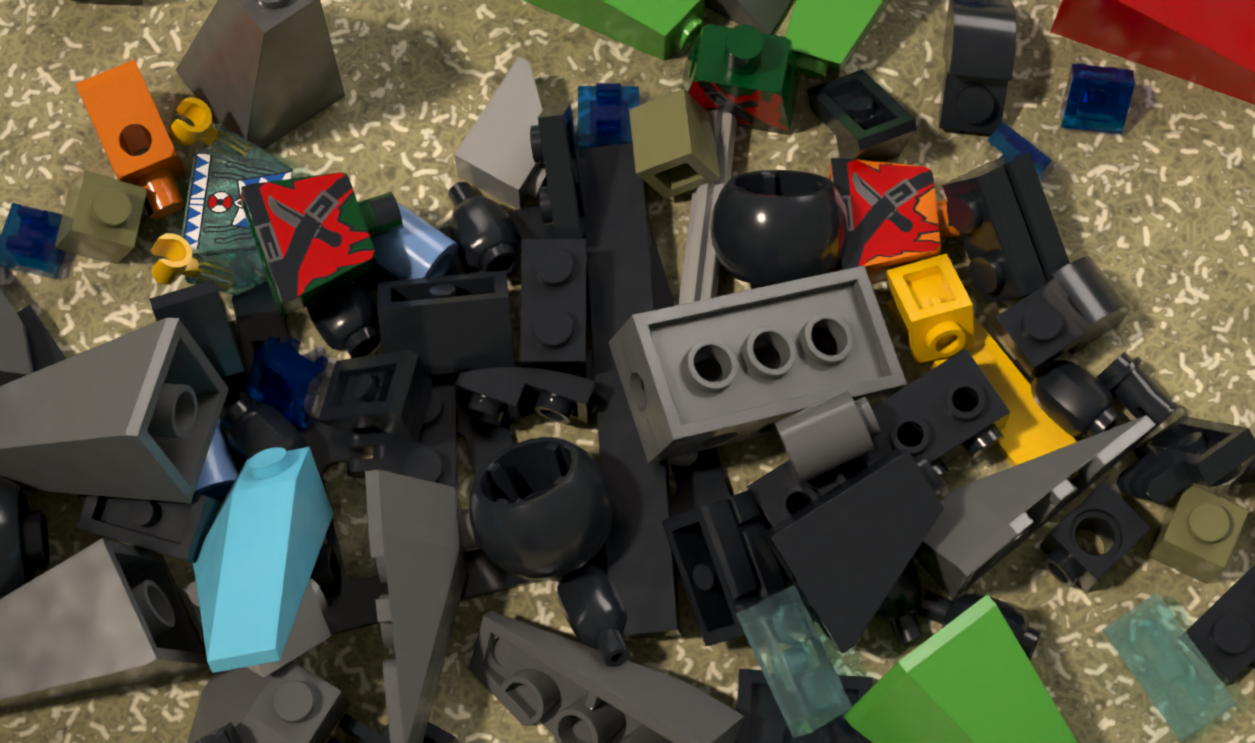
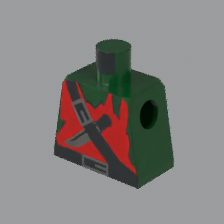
(744, 75)
(314, 234)

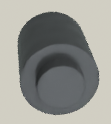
(828, 435)

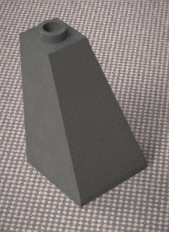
(263, 66)
(115, 418)
(95, 627)

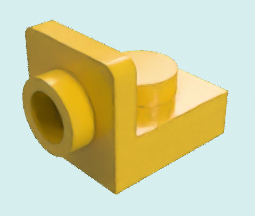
(933, 308)

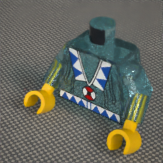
(215, 230)

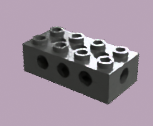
(751, 358)

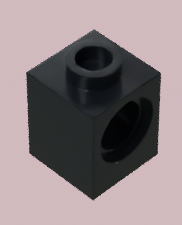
(1107, 517)

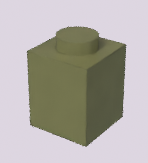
(674, 143)
(101, 217)
(1197, 533)

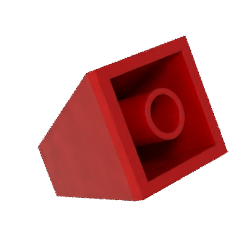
(1185, 38)

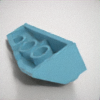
(260, 557)

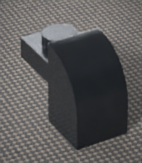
(978, 64)
(1061, 315)

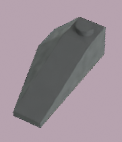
(1002, 510)
(422, 557)
(586, 700)
(276, 708)

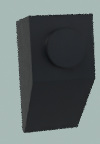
(212, 328)

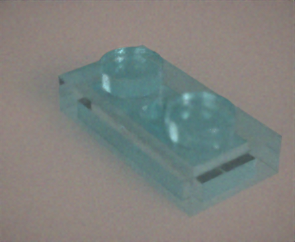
(794, 661)
(1169, 667)

